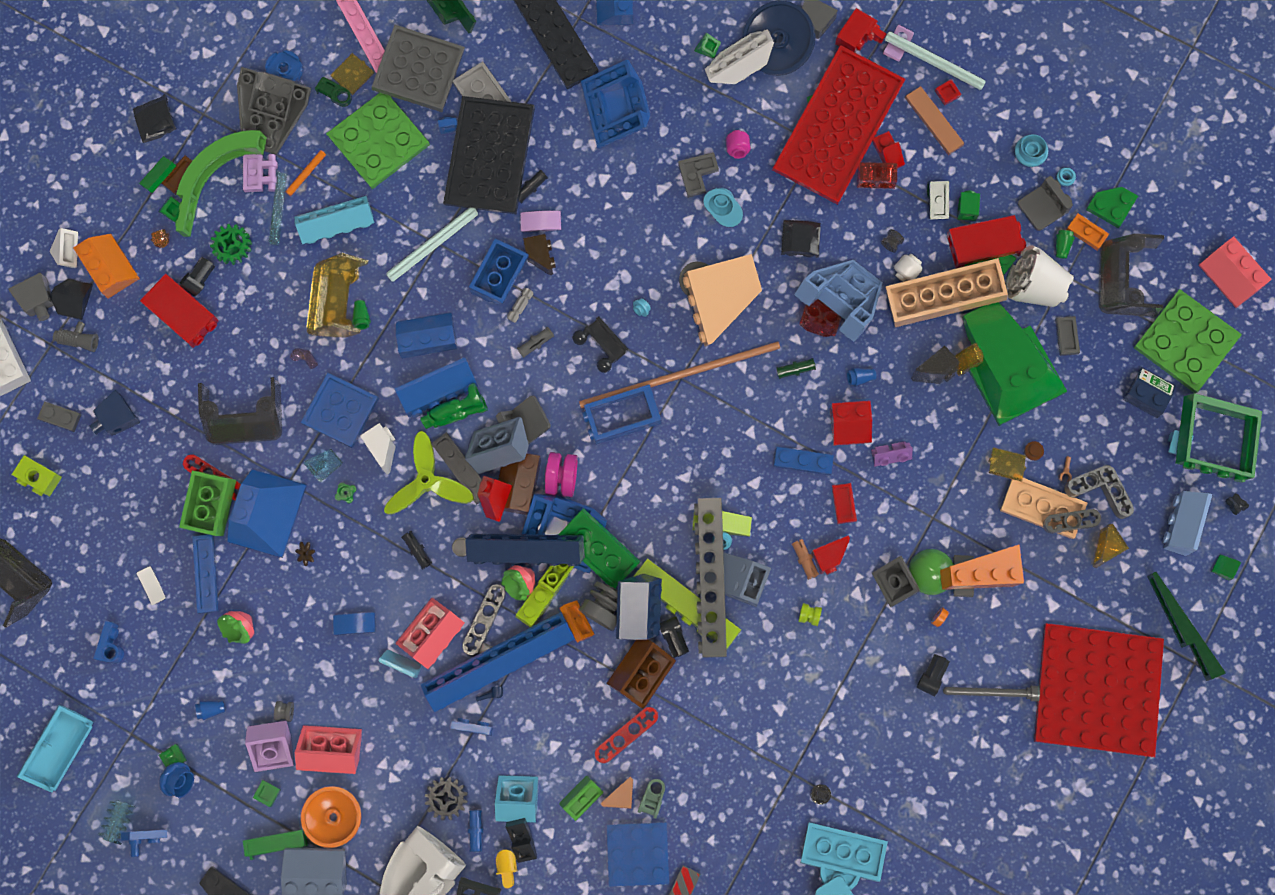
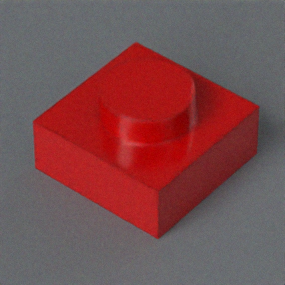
(948, 92)

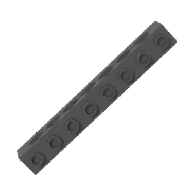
(714, 507)

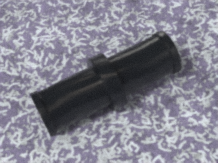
(532, 185)
(416, 550)

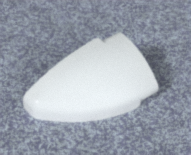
(421, 867)

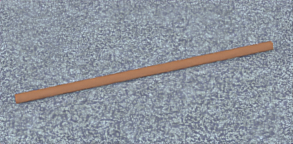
(688, 372)

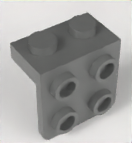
(1045, 204)
(532, 415)

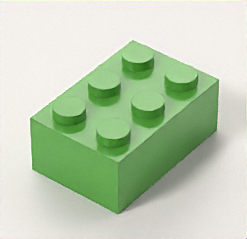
(207, 503)

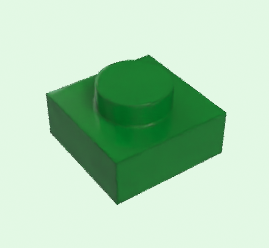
(266, 793)

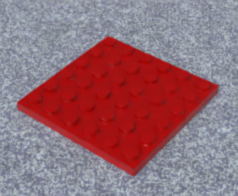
(1099, 690)

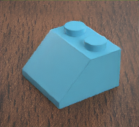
(516, 798)

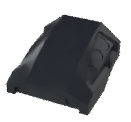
(154, 119)
(800, 238)

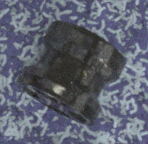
(892, 240)
(823, 792)

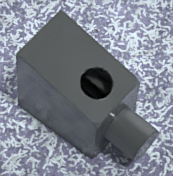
(820, 14)
(33, 296)

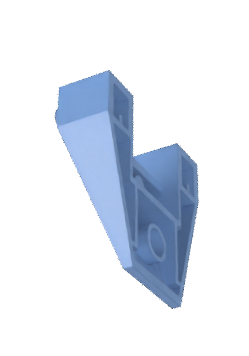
(847, 291)

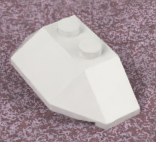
(741, 59)

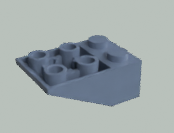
(742, 578)

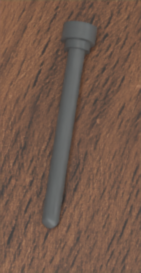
(1031, 692)

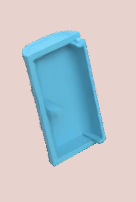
(56, 749)

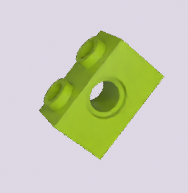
(28, 468)

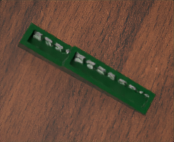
(1185, 630)

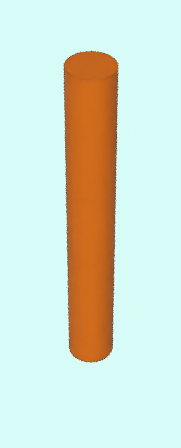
(305, 173)

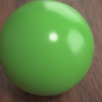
(926, 570)

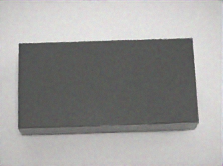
(1067, 335)

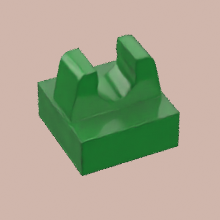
(172, 755)

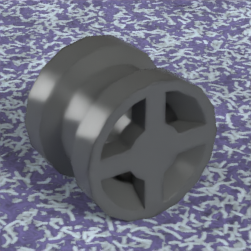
(284, 711)

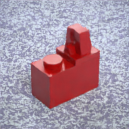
(859, 30)

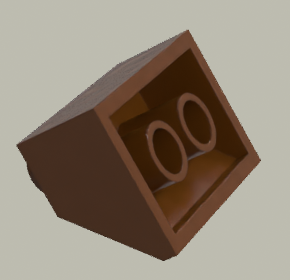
(523, 478)
(641, 672)

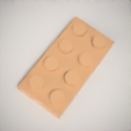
(1036, 502)

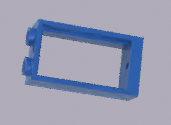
(653, 421)

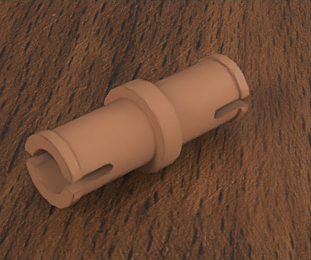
(805, 559)

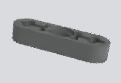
(1086, 524)

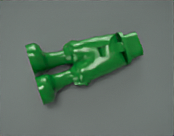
(455, 409)

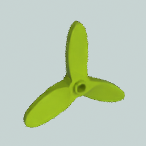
(425, 466)

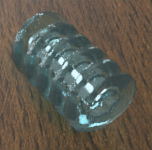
(116, 821)

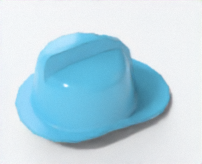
(723, 207)

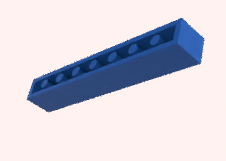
(497, 662)

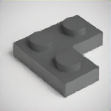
(693, 170)

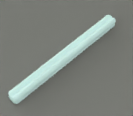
(935, 60)
(432, 243)

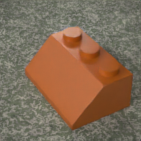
(106, 264)

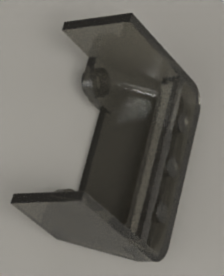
(1114, 289)
(242, 427)
(21, 582)

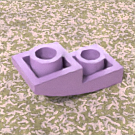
(540, 221)

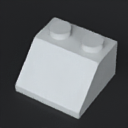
(381, 445)

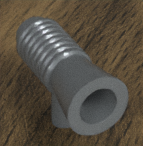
(76, 338)

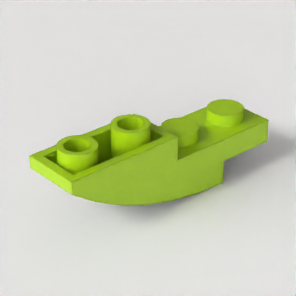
(543, 593)

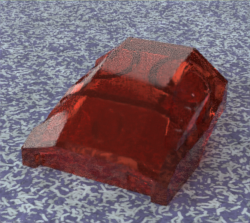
(820, 319)

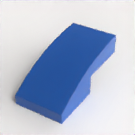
(354, 623)

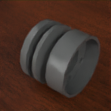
(603, 607)

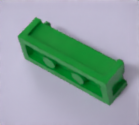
(274, 843)

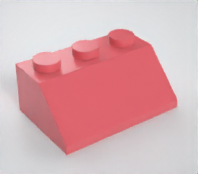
(1235, 272)
(430, 633)
(328, 749)

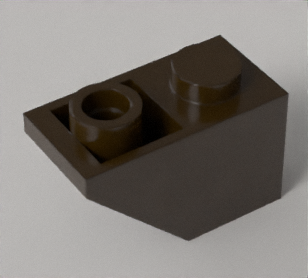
(538, 251)

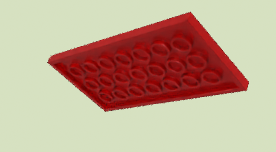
(838, 124)

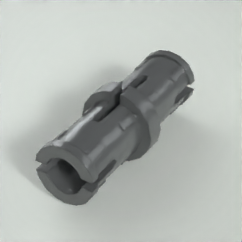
(535, 342)

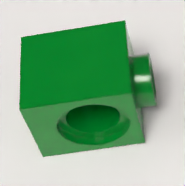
(968, 206)

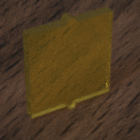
(352, 73)
(1007, 464)

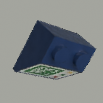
(1150, 393)

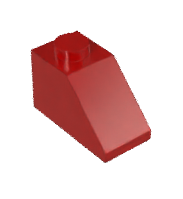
(493, 497)
(830, 555)

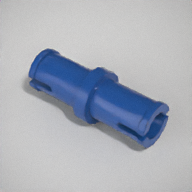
(475, 831)

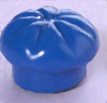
(176, 780)

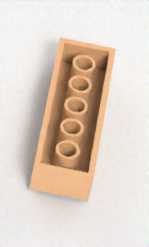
(946, 292)

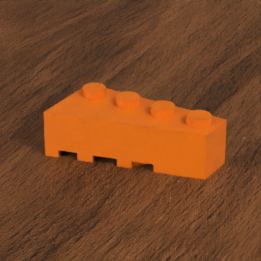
(988, 571)

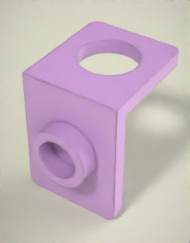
(893, 51)

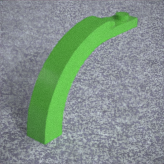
(206, 164)

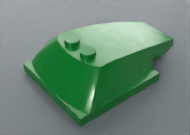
(1014, 366)

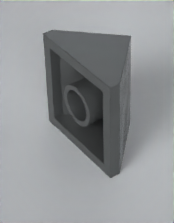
(896, 581)

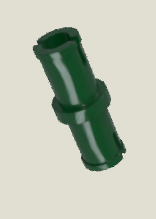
(796, 368)

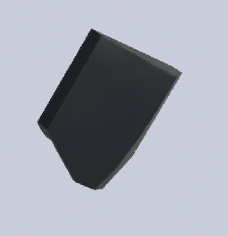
(71, 298)

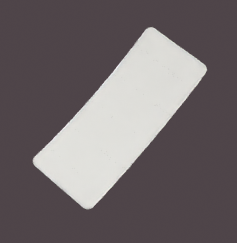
(151, 585)

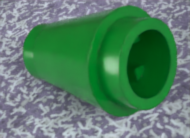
(1064, 241)
(360, 315)

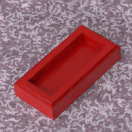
(844, 503)

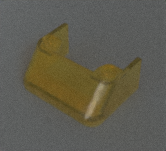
(330, 296)

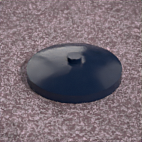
(790, 31)

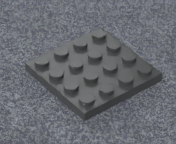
(418, 68)

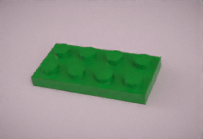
(602, 550)

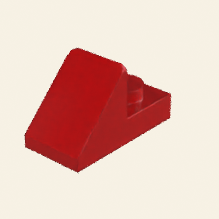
(888, 150)

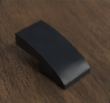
(522, 840)

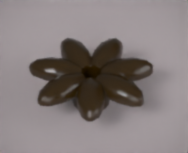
(305, 553)

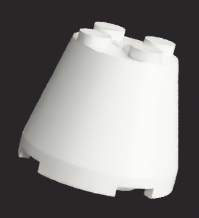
(1038, 279)

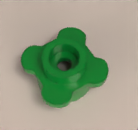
(342, 487)

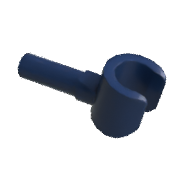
(497, 692)

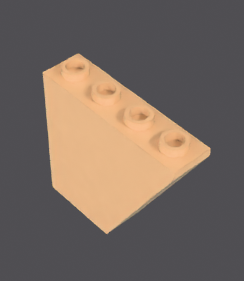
(721, 294)

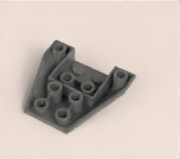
(270, 105)

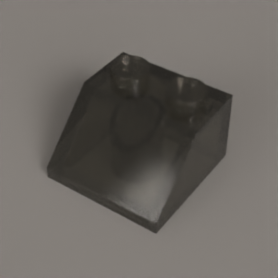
(937, 368)

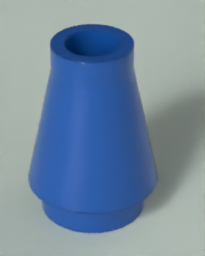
(860, 376)
(208, 709)

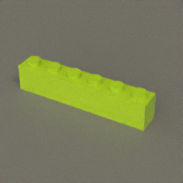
(684, 602)

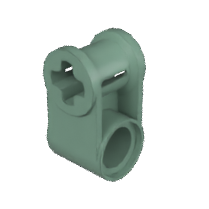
(652, 799)

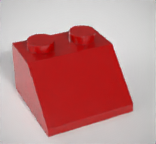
(851, 423)

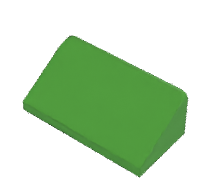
(581, 798)

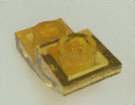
(969, 358)

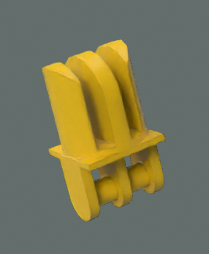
(506, 866)

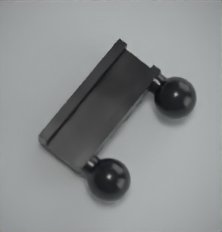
(605, 340)

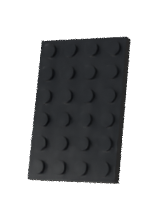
(489, 155)

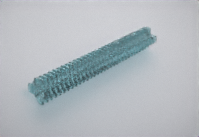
(277, 209)

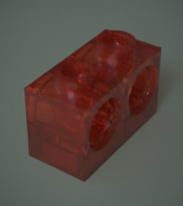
(877, 175)

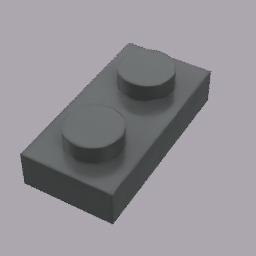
(59, 416)

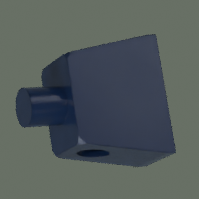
(113, 415)

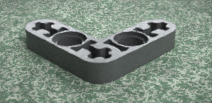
(1101, 481)

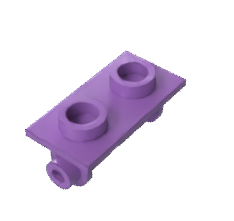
(900, 453)

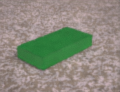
(157, 174)

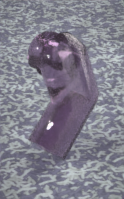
(303, 354)

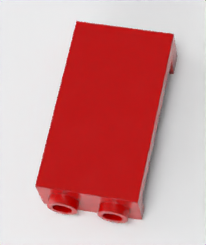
(985, 240)
(179, 311)

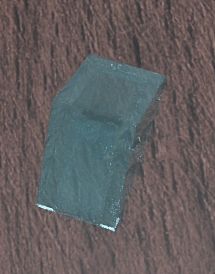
(323, 464)

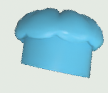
(1031, 150)

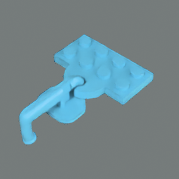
(842, 856)

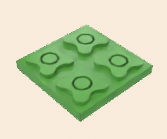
(378, 139)
(1187, 341)

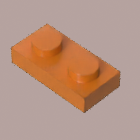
(1087, 231)
(576, 621)

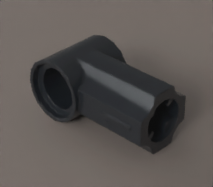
(194, 280)
(672, 633)
(931, 679)

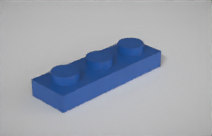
(803, 461)

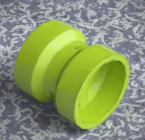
(810, 614)

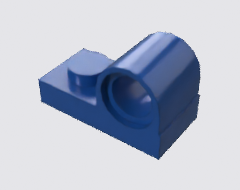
(105, 644)

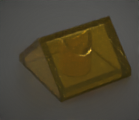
(1109, 545)

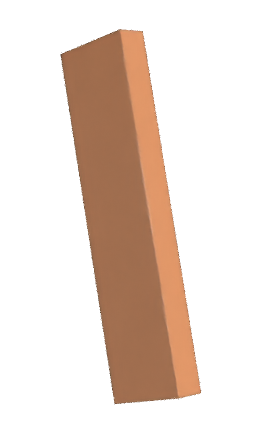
(934, 120)

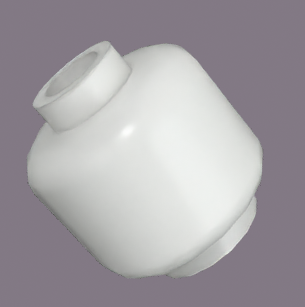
(908, 268)

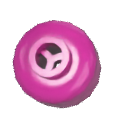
(738, 144)

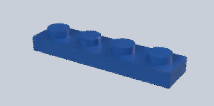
(205, 574)

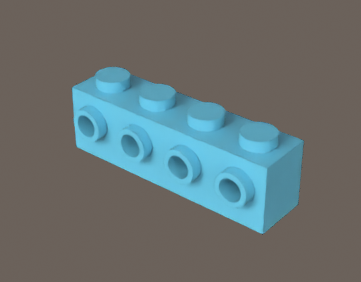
(334, 220)

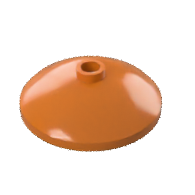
(317, 817)

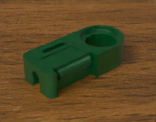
(333, 91)

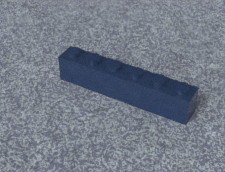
(525, 549)

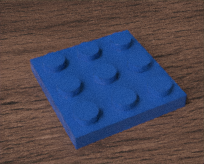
(339, 410)
(637, 854)

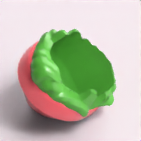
(519, 582)
(236, 626)

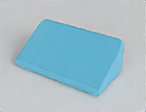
(400, 663)

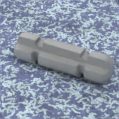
(520, 305)

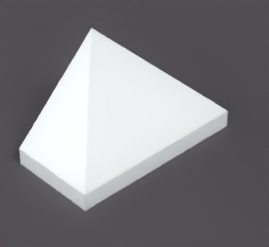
(62, 248)

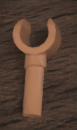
(1066, 469)

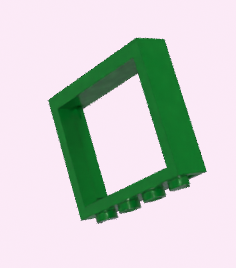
(1250, 438)

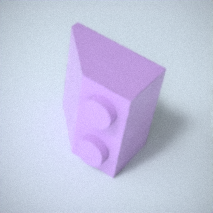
(269, 746)

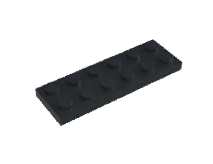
(558, 40)

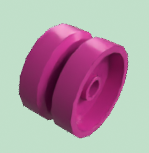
(558, 474)

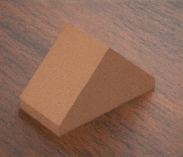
(621, 796)

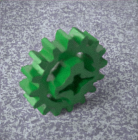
(234, 251)

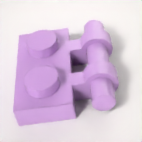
(253, 173)

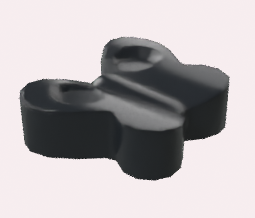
(1236, 504)

